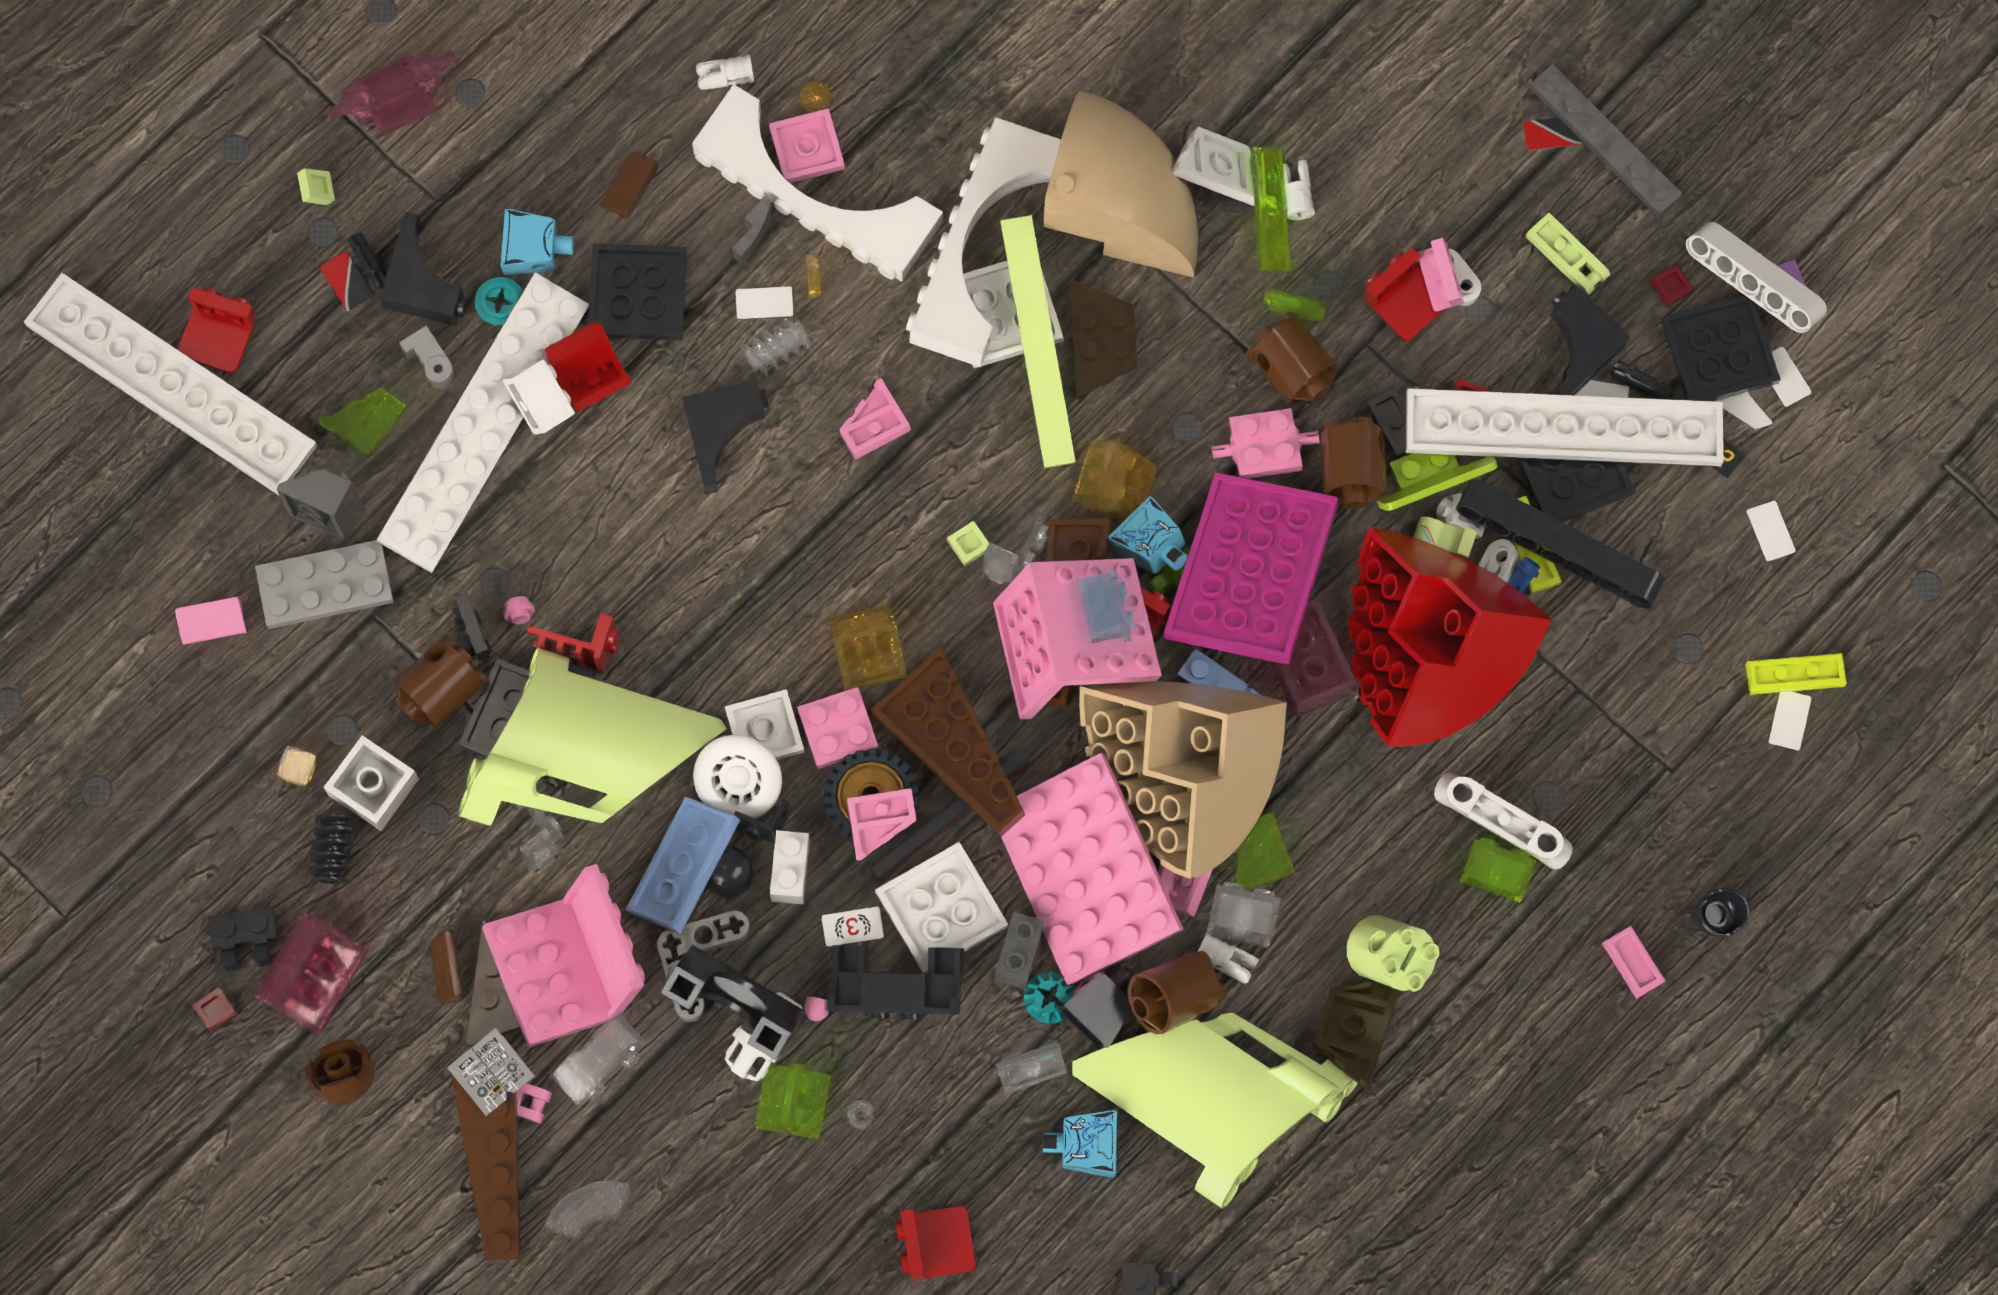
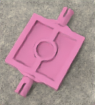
(1265, 444)

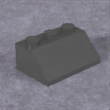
(323, 501)

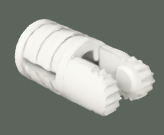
(725, 72)
(1298, 193)
(1228, 958)

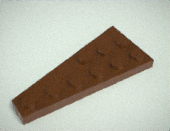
(942, 730)

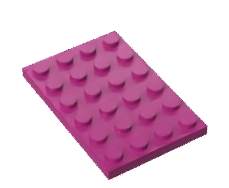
(1251, 568)

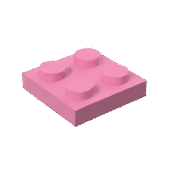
(806, 146)
(837, 727)

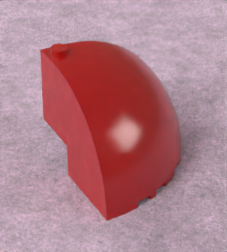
(1435, 638)

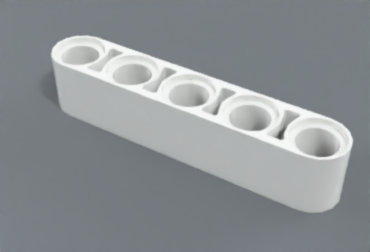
(1756, 277)

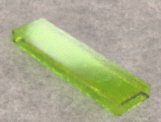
(1270, 209)

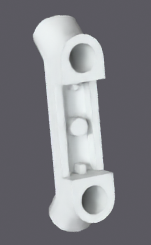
(1504, 819)

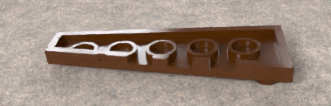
(1071, 542)
(493, 1171)

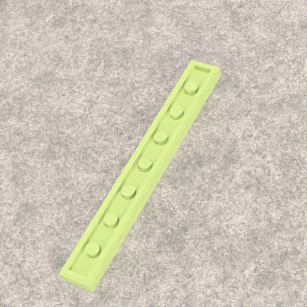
(1037, 341)

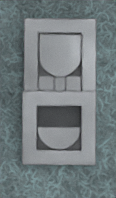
(757, 223)

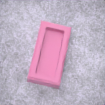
(1633, 962)

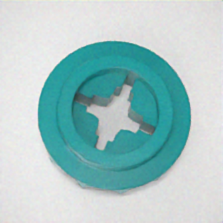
(491, 291)
(1034, 999)

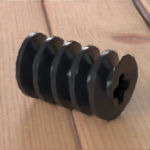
(330, 848)

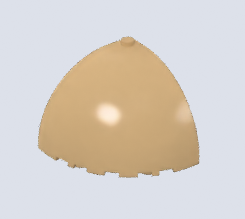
(1120, 189)
(1187, 762)

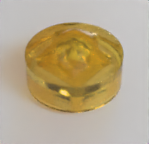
(815, 97)

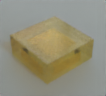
(296, 766)

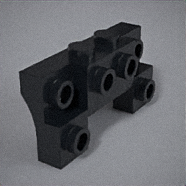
(896, 992)

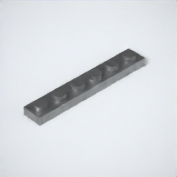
(1605, 141)

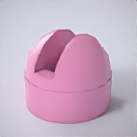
(816, 1008)

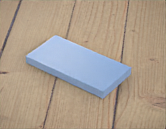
(682, 865)

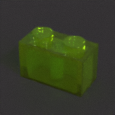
(1497, 869)

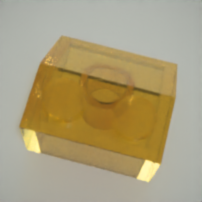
(867, 647)

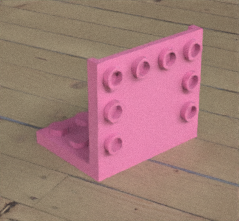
(1049, 634)
(566, 961)

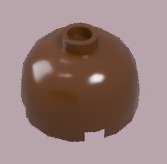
(341, 1072)

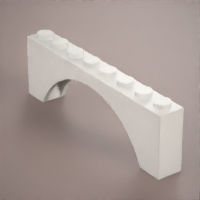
(885, 237)
(947, 316)

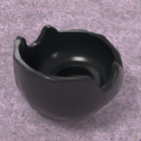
(732, 873)
(1723, 912)

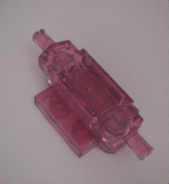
(395, 93)

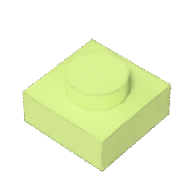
(316, 186)
(968, 543)

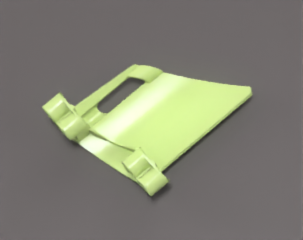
(583, 736)
(1213, 1094)

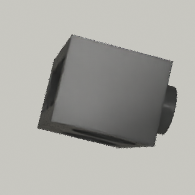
(1019, 950)

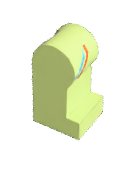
(1446, 536)

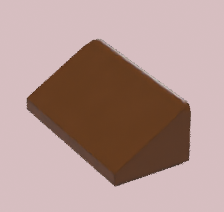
(630, 185)
(446, 969)

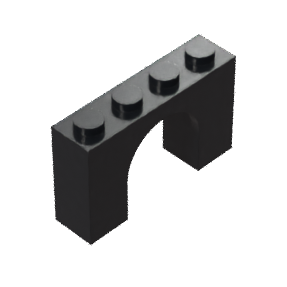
(706, 977)

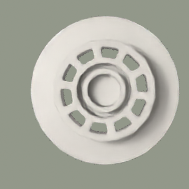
(738, 775)

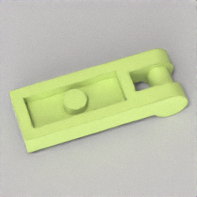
(1567, 253)

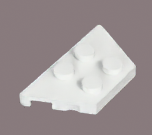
(1217, 165)

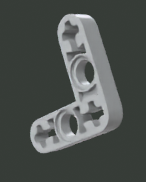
(687, 940)

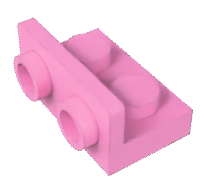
(1440, 276)

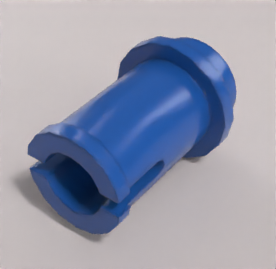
(1523, 575)

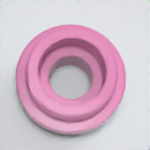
(518, 610)

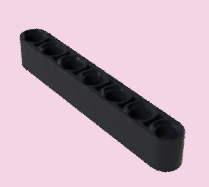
(1560, 543)

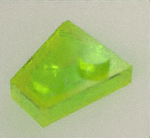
(1306, 308)
(366, 421)
(1263, 855)

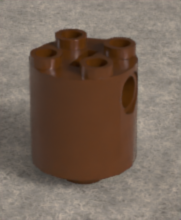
(1293, 361)
(1354, 462)
(438, 683)
(1174, 992)

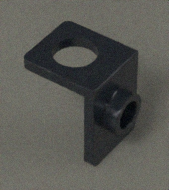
(757, 829)

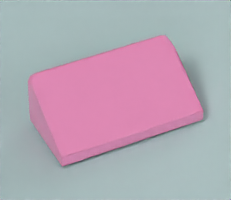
(210, 620)

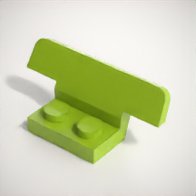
(1427, 474)

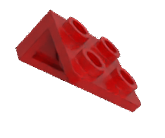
(1402, 296)
(217, 329)
(587, 366)
(936, 1243)

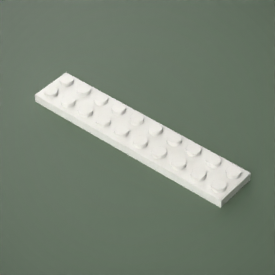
(170, 383)
(477, 427)
(1564, 427)

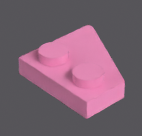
(874, 422)
(879, 818)

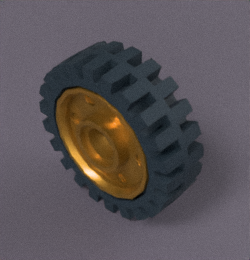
(862, 774)

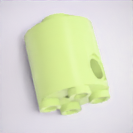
(1391, 952)

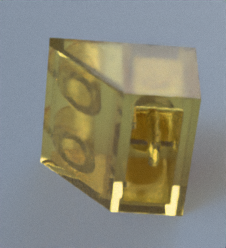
(1114, 479)

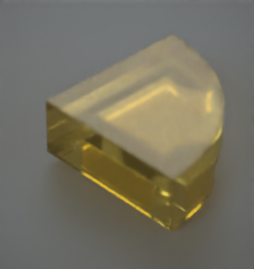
(813, 273)

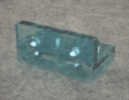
(1104, 607)

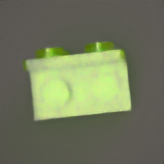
(793, 1101)

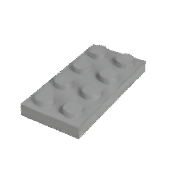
(324, 584)

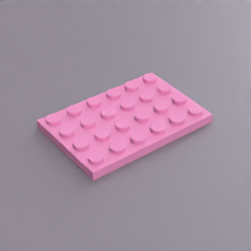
(1088, 871)

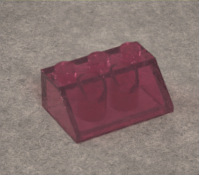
(311, 973)

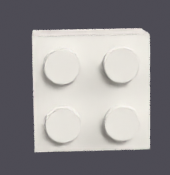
(371, 783)

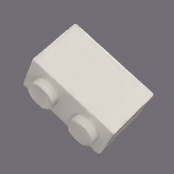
(539, 396)
(789, 867)

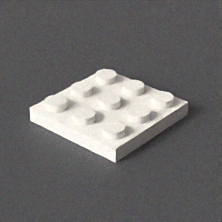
(994, 299)
(941, 905)

